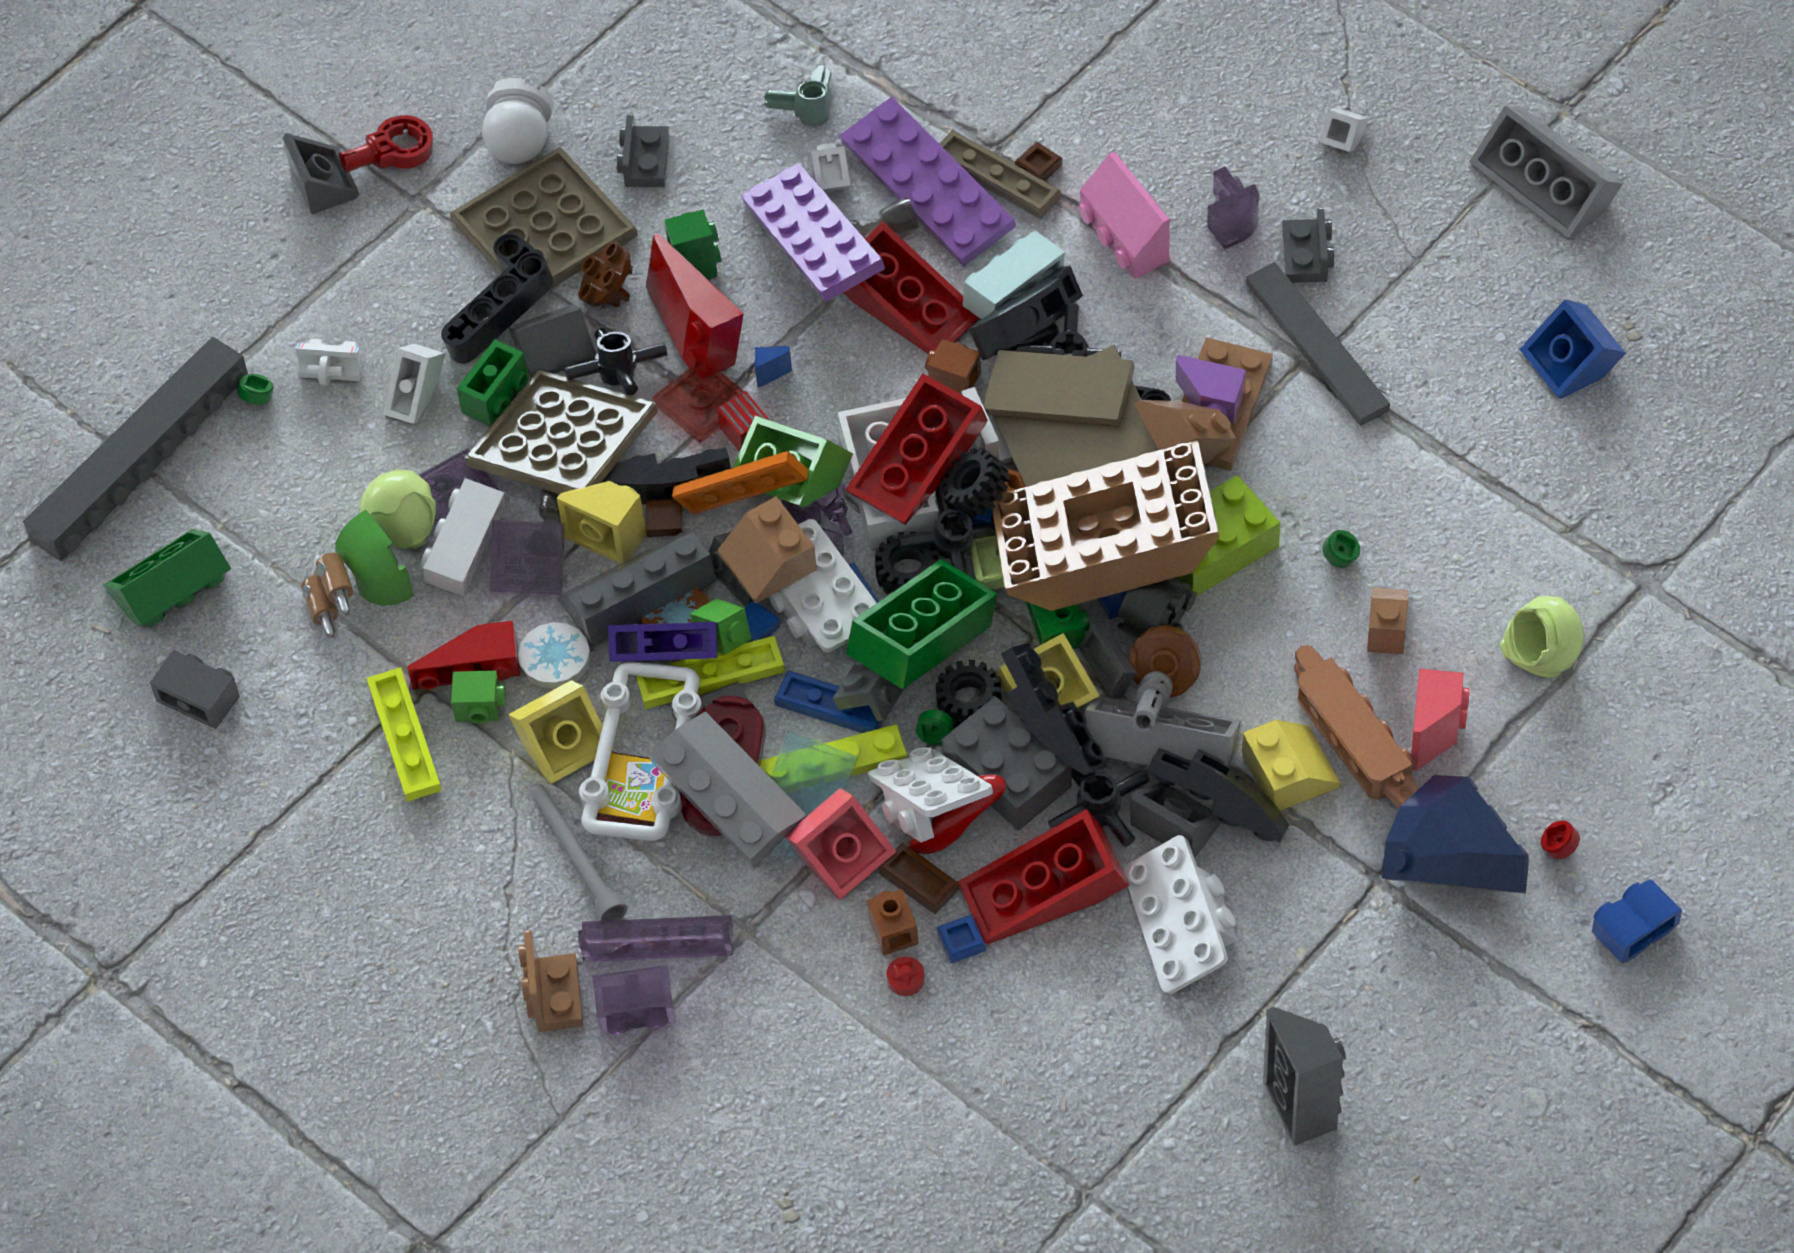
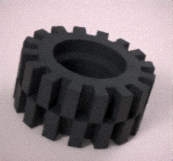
(975, 482)
(890, 554)
(961, 678)

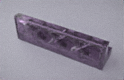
(656, 938)

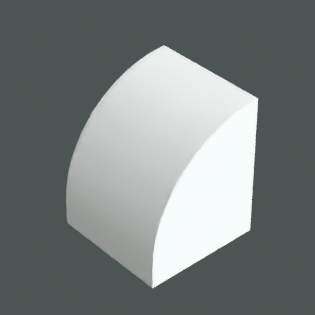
(1343, 129)

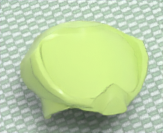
(401, 507)
(1544, 637)

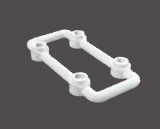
(617, 700)

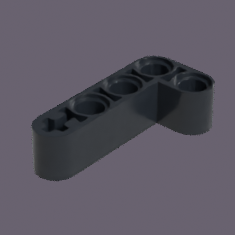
(467, 332)

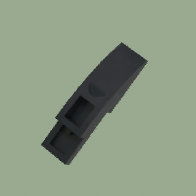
(1026, 314)
(657, 481)
(1056, 726)
(1236, 796)

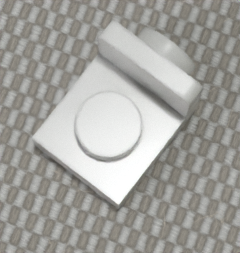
(830, 167)

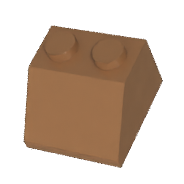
(1184, 422)
(768, 550)

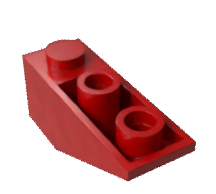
(478, 649)

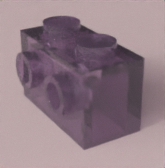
(634, 999)

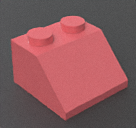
(1438, 714)
(840, 843)

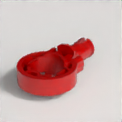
(384, 153)

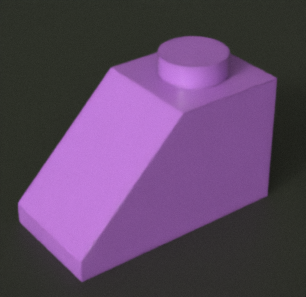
(1211, 384)

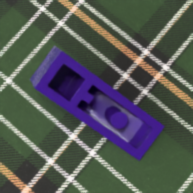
(662, 641)

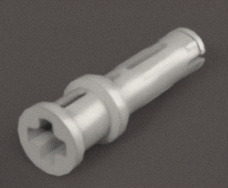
(1149, 701)

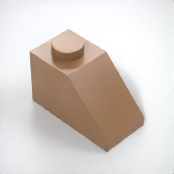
(1387, 620)

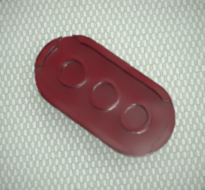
(747, 728)

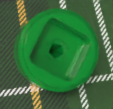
(255, 389)
(1341, 548)
(933, 726)

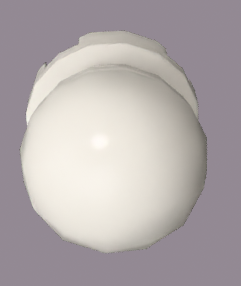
(516, 120)

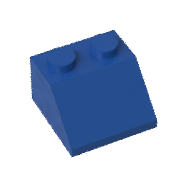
(1572, 349)

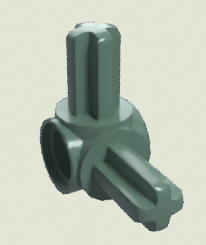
(808, 101)

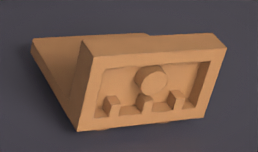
(550, 987)

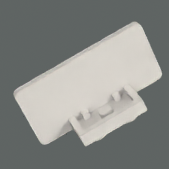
(826, 600)
(924, 788)
(1180, 914)

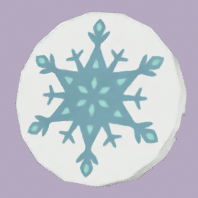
(554, 655)

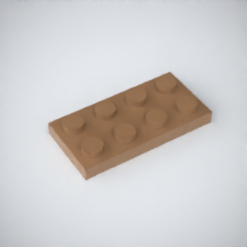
(1257, 368)

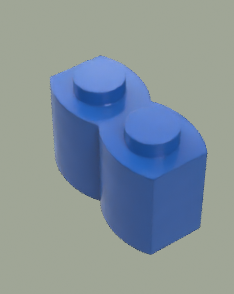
(1636, 920)

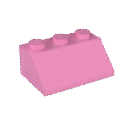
(1125, 217)

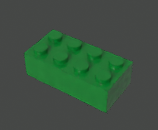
(921, 623)

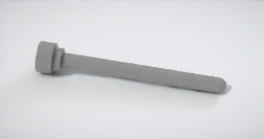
(607, 903)

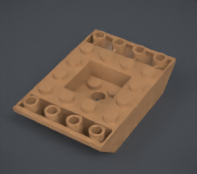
(1106, 528)

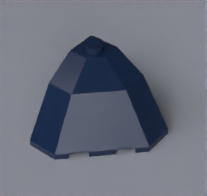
(1453, 839)

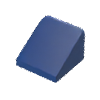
(771, 363)

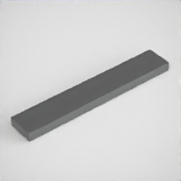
(1318, 344)

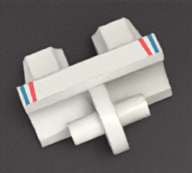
(329, 361)

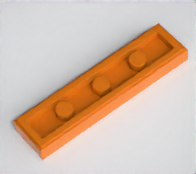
(740, 482)

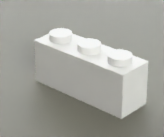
(462, 537)

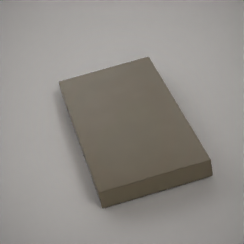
(1059, 387)

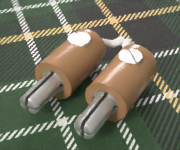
(326, 589)

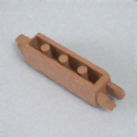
(1352, 728)

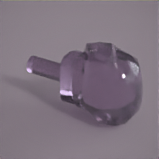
(835, 507)

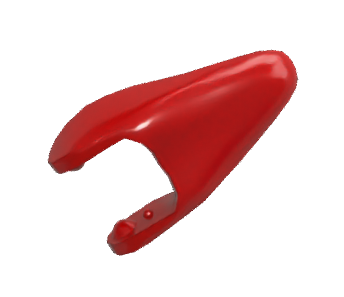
(951, 824)

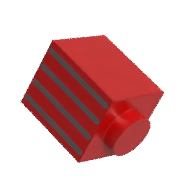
(737, 416)

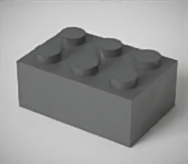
(1002, 745)

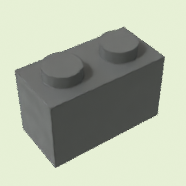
(195, 688)

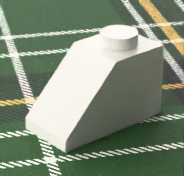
(413, 382)

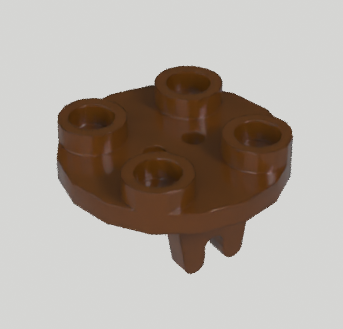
(605, 276)

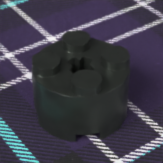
(1155, 606)

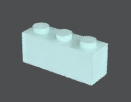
(1011, 274)

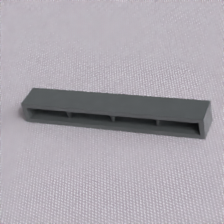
(135, 449)

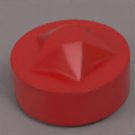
(1560, 839)
(905, 976)

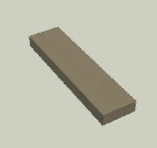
(1002, 176)

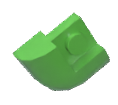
(369, 557)

